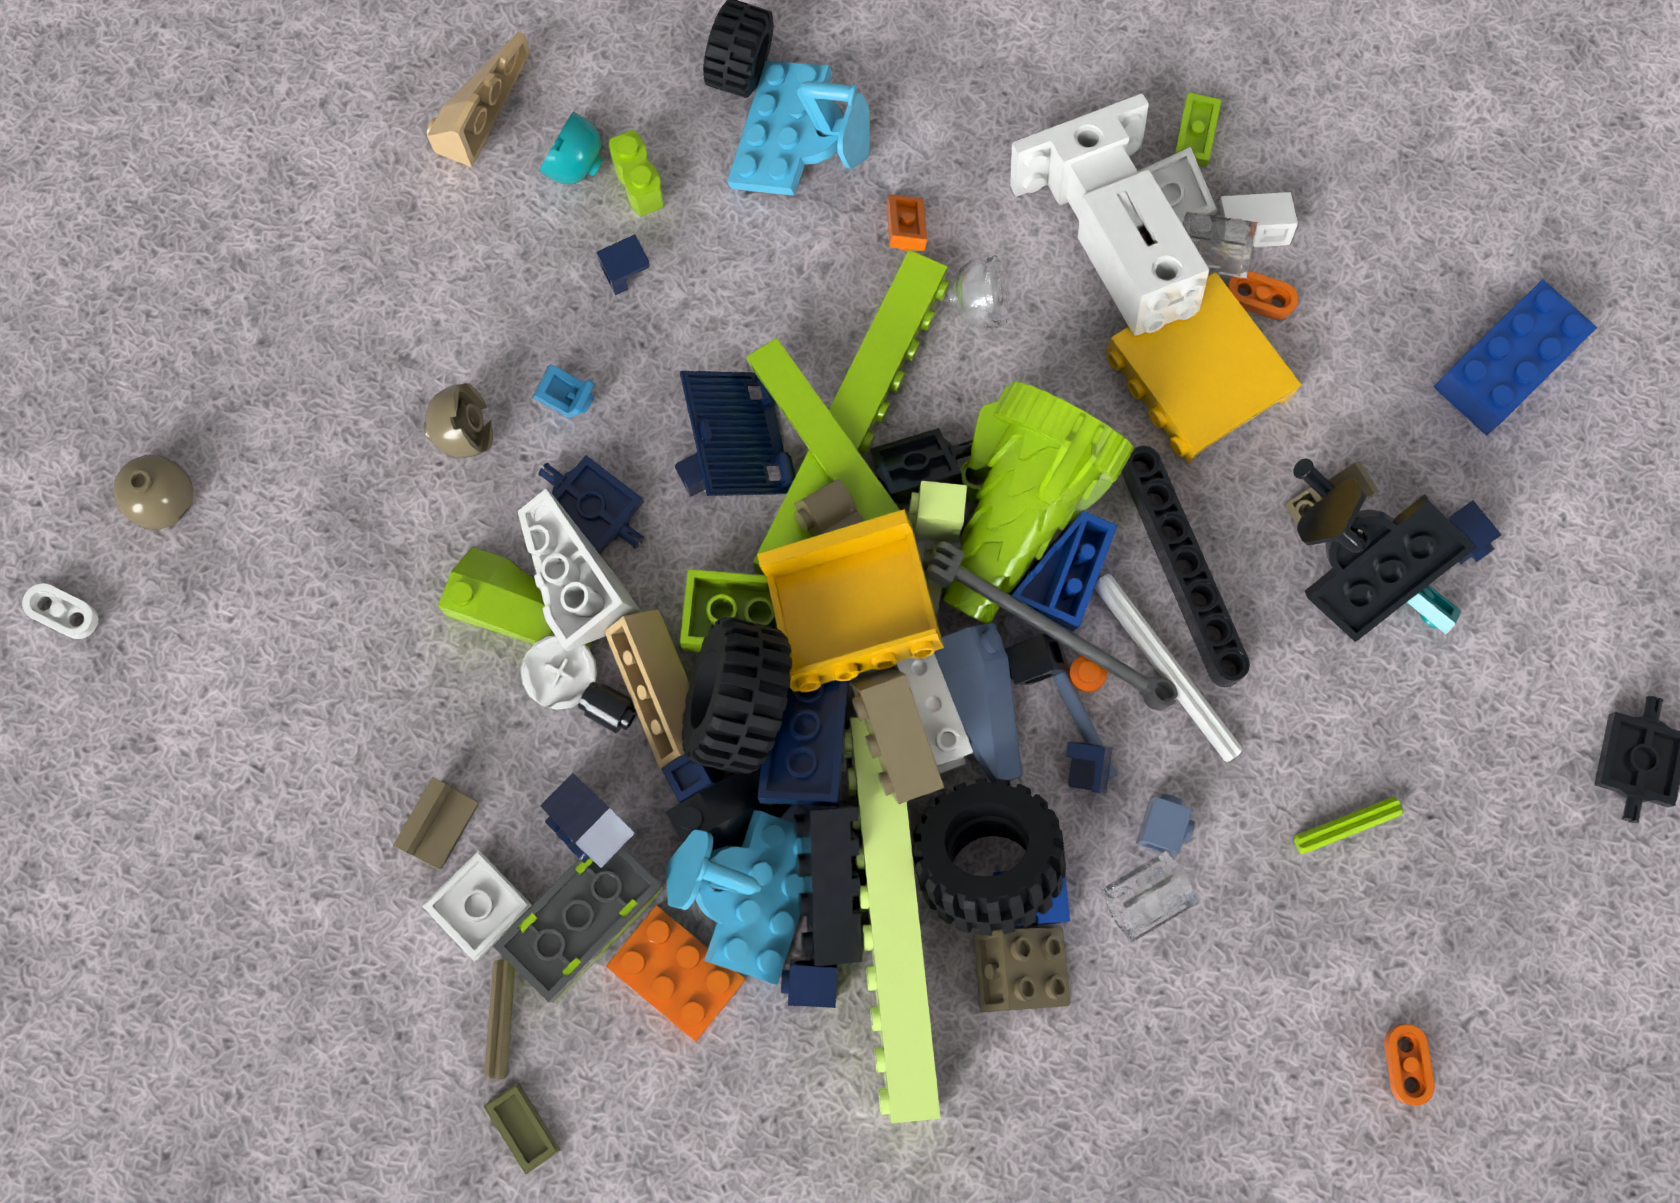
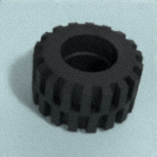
(738, 48)

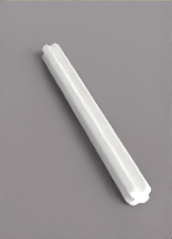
(1168, 667)

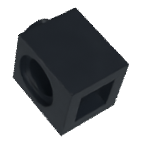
(1036, 660)

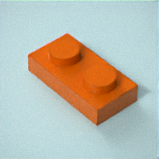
(906, 223)

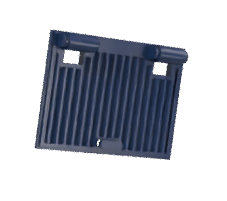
(737, 434)

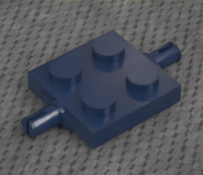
(596, 502)

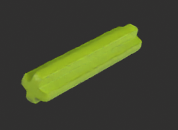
(1348, 825)

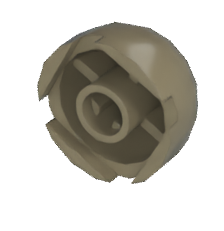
(457, 423)
(152, 492)

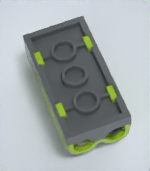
(577, 922)

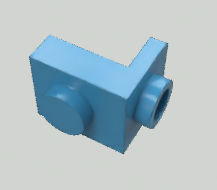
(564, 392)

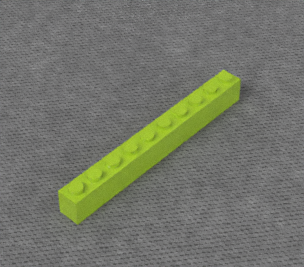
(869, 380)

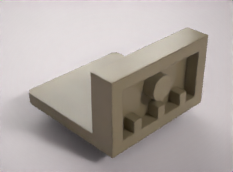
(1022, 969)

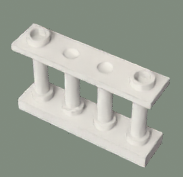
(937, 712)

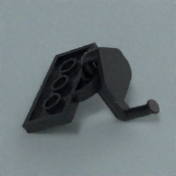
(1385, 563)

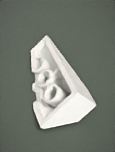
(575, 582)

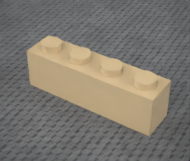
(652, 679)

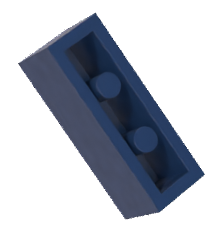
(585, 822)

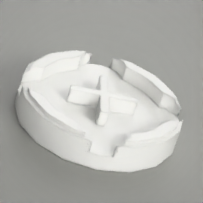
(555, 675)

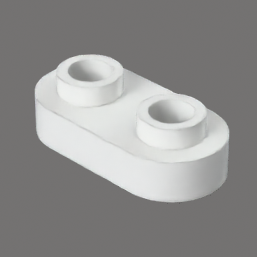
(62, 612)

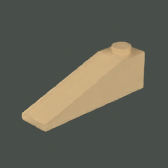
(472, 111)

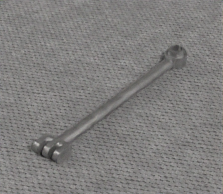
(947, 567)

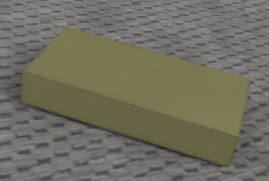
(522, 1128)

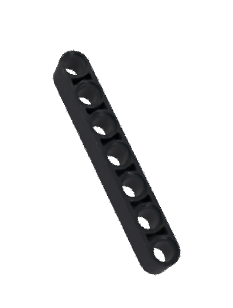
(1183, 583)

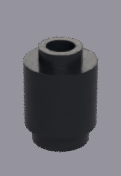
(607, 707)

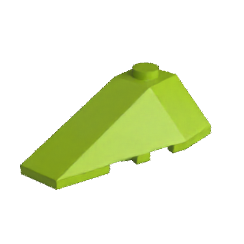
(495, 596)

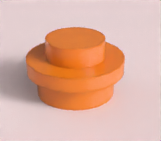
(1087, 675)

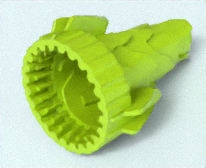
(1043, 473)

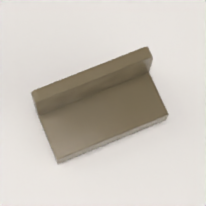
(436, 823)

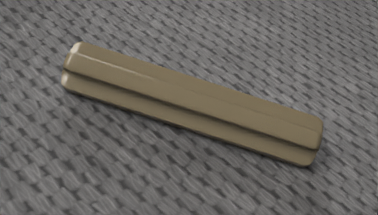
(499, 1020)

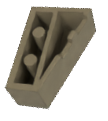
(896, 735)

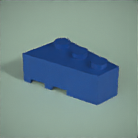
(1068, 571)

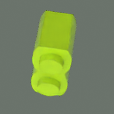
(636, 173)

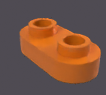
(1262, 292)
(1411, 1063)

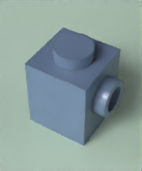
(1166, 825)

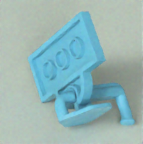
(796, 126)
(753, 897)

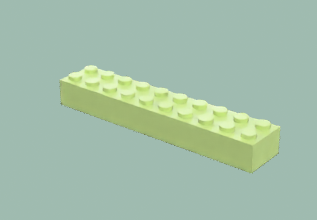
(893, 939)

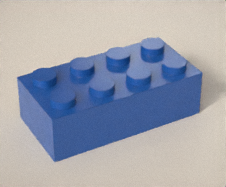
(1514, 357)

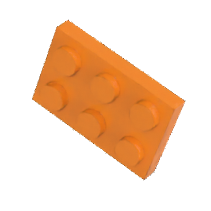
(670, 973)

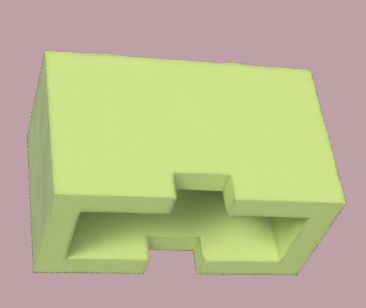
(938, 511)

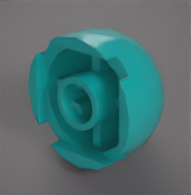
(574, 152)

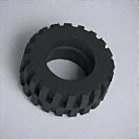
(736, 696)
(1000, 899)

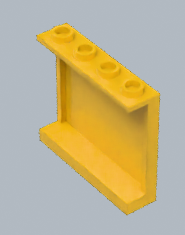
(1203, 372)
(852, 600)

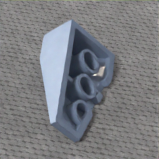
(981, 690)

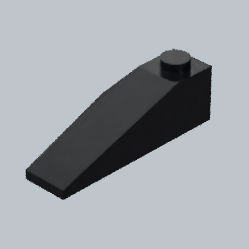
(723, 810)

